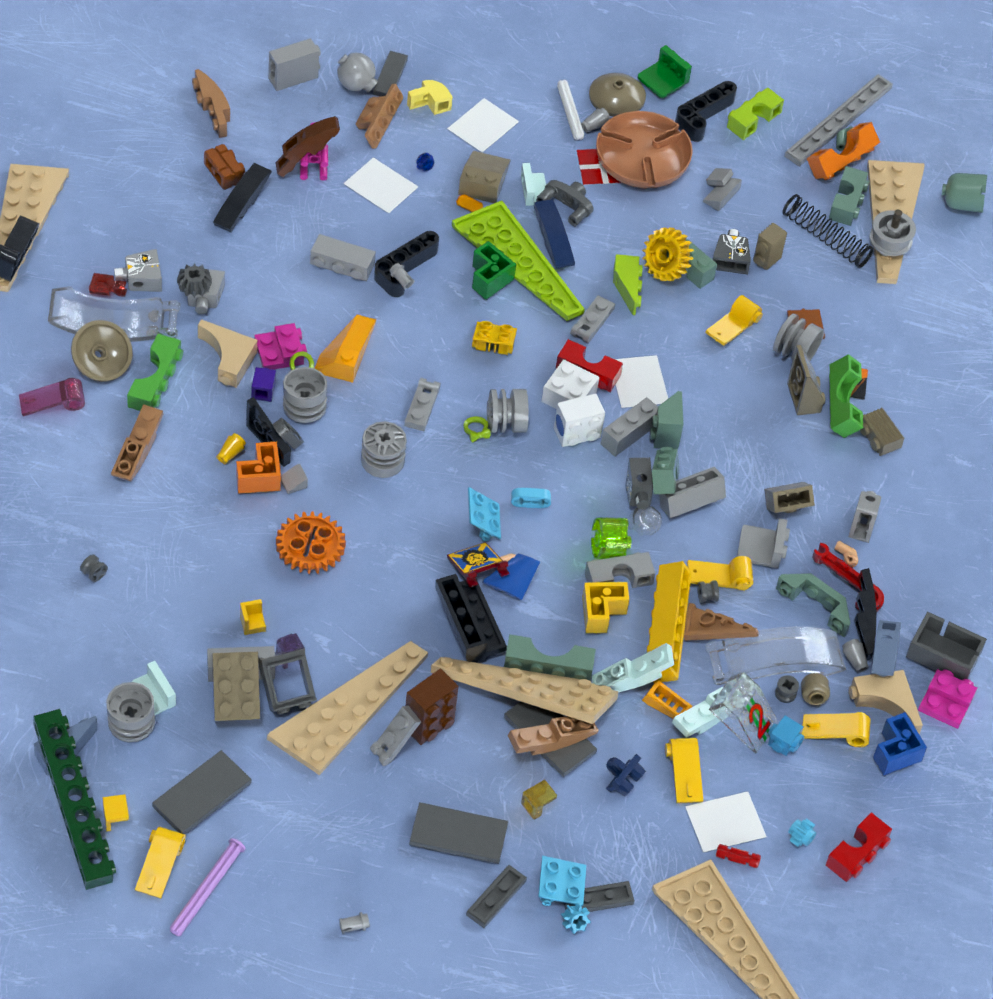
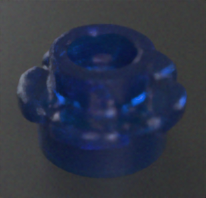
(425, 162)

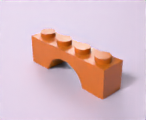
(860, 141)

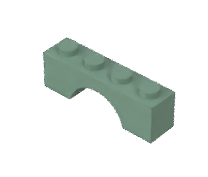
(524, 656)

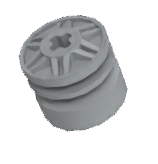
(794, 333)
(305, 394)
(508, 410)
(383, 449)
(130, 712)

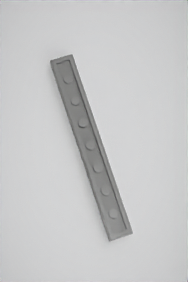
(838, 120)

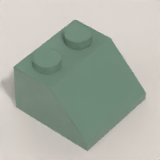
(668, 423)

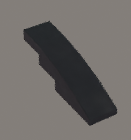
(242, 196)
(866, 619)

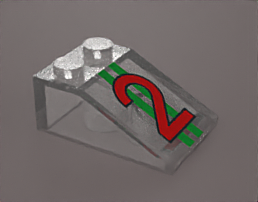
(744, 711)

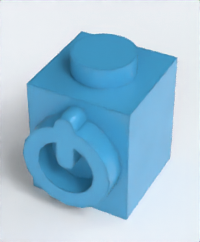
(786, 736)

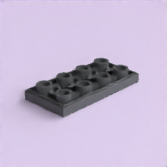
(563, 759)
(201, 792)
(458, 832)

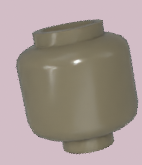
(815, 689)

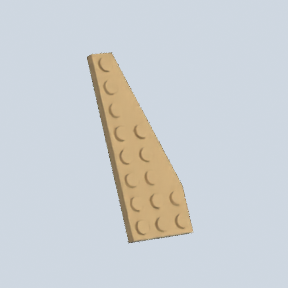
(555, 693)

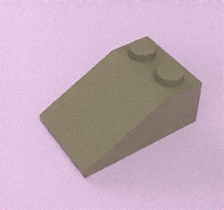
(483, 176)
(804, 385)

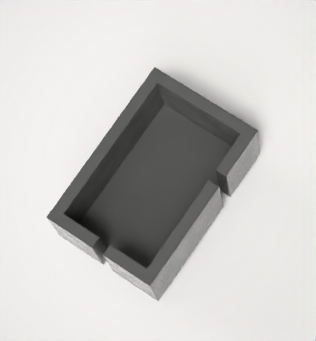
(954, 651)

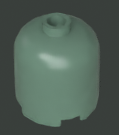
(964, 191)

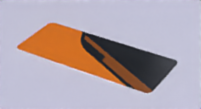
(860, 389)

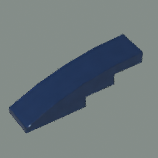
(554, 233)

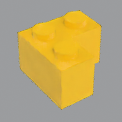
(602, 600)

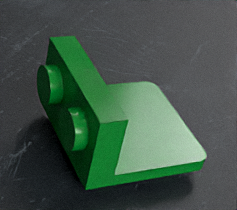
(667, 74)

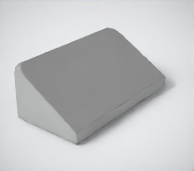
(722, 194)

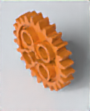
(292, 536)

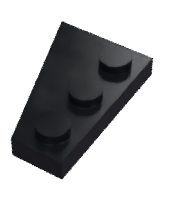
(263, 429)

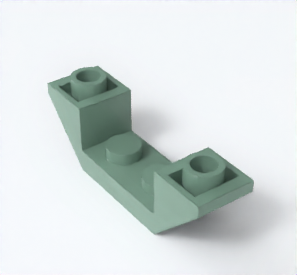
(793, 584)

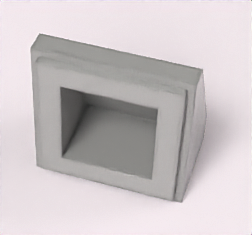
(294, 479)

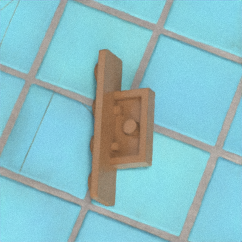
(378, 115)

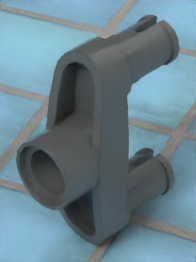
(571, 196)

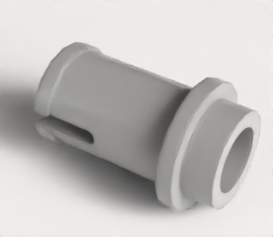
(401, 275)
(354, 923)

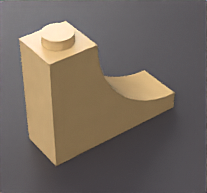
(233, 348)
(887, 694)

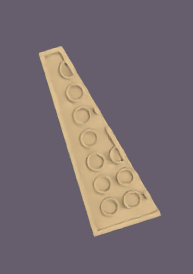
(892, 188)
(30, 194)
(332, 722)
(716, 917)

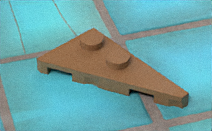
(711, 625)

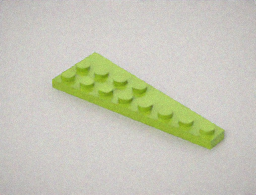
(533, 270)

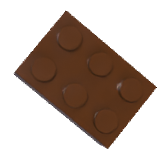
(433, 704)

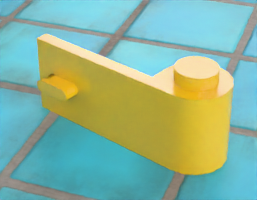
(741, 316)
(733, 575)
(852, 726)
(686, 769)
(159, 861)

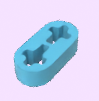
(531, 498)

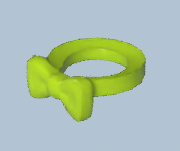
(306, 355)
(485, 433)

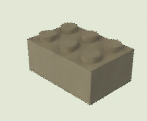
(236, 686)

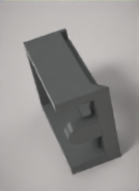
(279, 659)

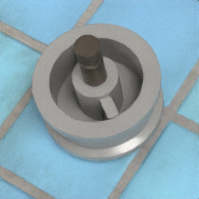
(892, 233)

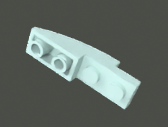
(638, 672)
(697, 718)

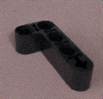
(693, 114)
(16, 246)
(410, 256)

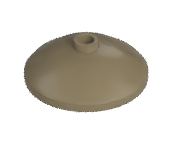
(617, 93)
(110, 342)

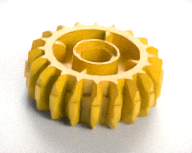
(679, 254)

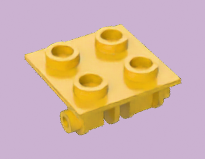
(497, 334)

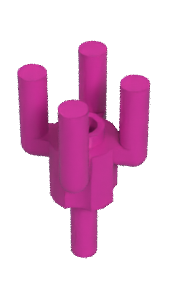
(320, 158)

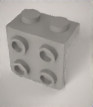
(764, 545)

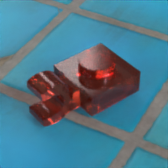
(105, 284)

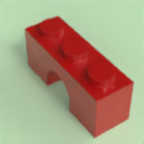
(607, 369)
(848, 860)

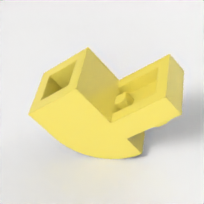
(431, 94)

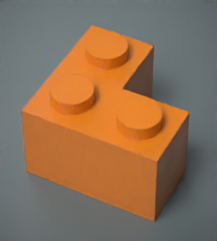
(262, 473)

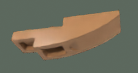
(213, 100)
(138, 443)
(552, 736)

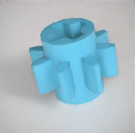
(802, 832)
(575, 918)

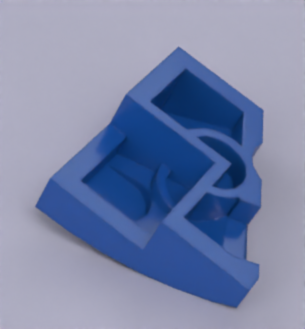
(516, 583)

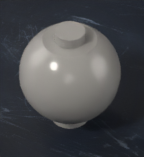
(356, 72)

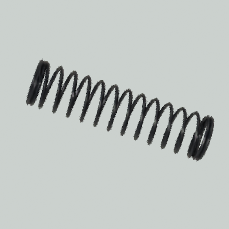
(796, 205)

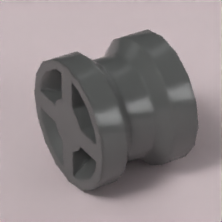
(93, 568)
(708, 591)
(784, 694)

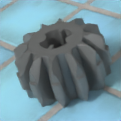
(194, 280)

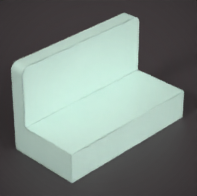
(532, 184)
(156, 682)

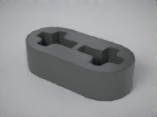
(288, 433)

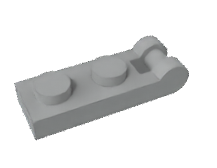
(593, 319)
(422, 405)
(395, 735)

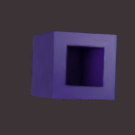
(263, 384)

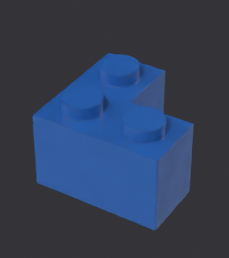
(902, 745)

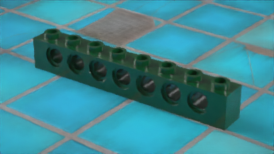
(92, 874)

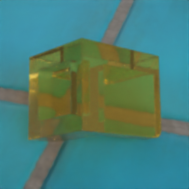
(537, 797)

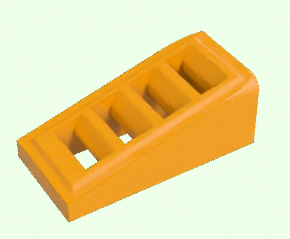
(657, 703)

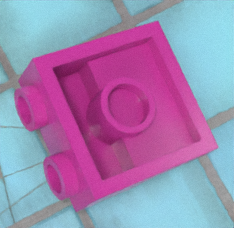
(279, 346)
(948, 698)

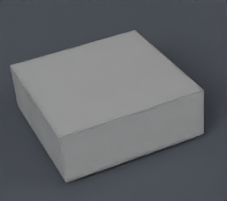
(719, 177)

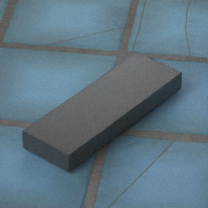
(390, 72)
(496, 896)
(607, 896)

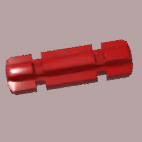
(738, 855)

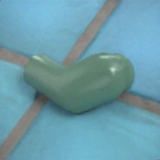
(841, 138)

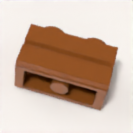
(224, 166)

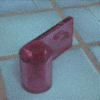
(66, 392)

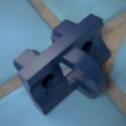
(621, 771)

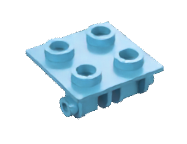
(484, 514)
(561, 881)

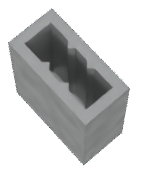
(294, 64)

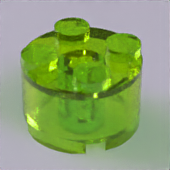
(610, 537)

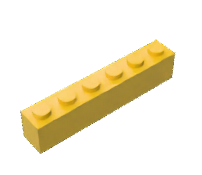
(670, 613)

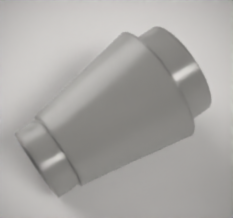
(595, 120)
(856, 655)

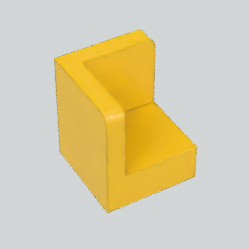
(252, 617)
(115, 810)

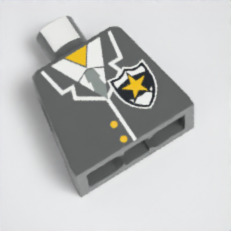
(732, 253)
(638, 492)

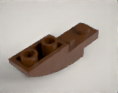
(307, 140)

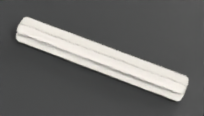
(570, 110)

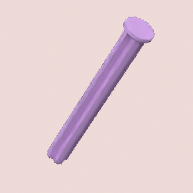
(207, 886)

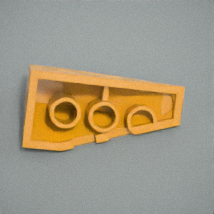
(345, 352)

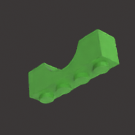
(844, 376)
(147, 391)

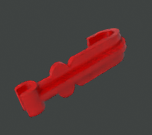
(824, 556)

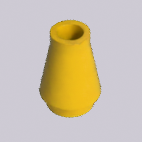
(233, 446)

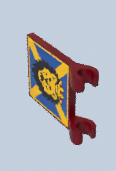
(476, 560)

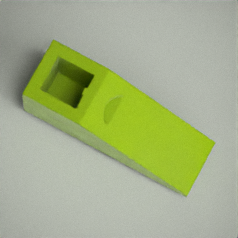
(626, 280)

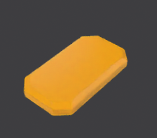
(468, 203)

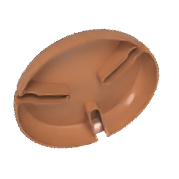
(643, 149)

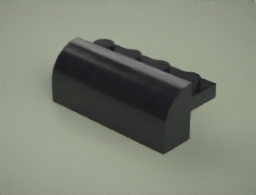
(470, 618)

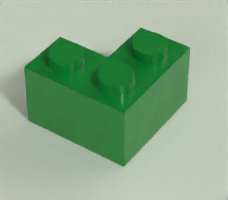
(493, 270)

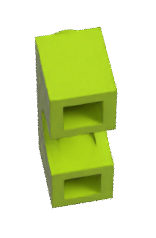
(744, 119)

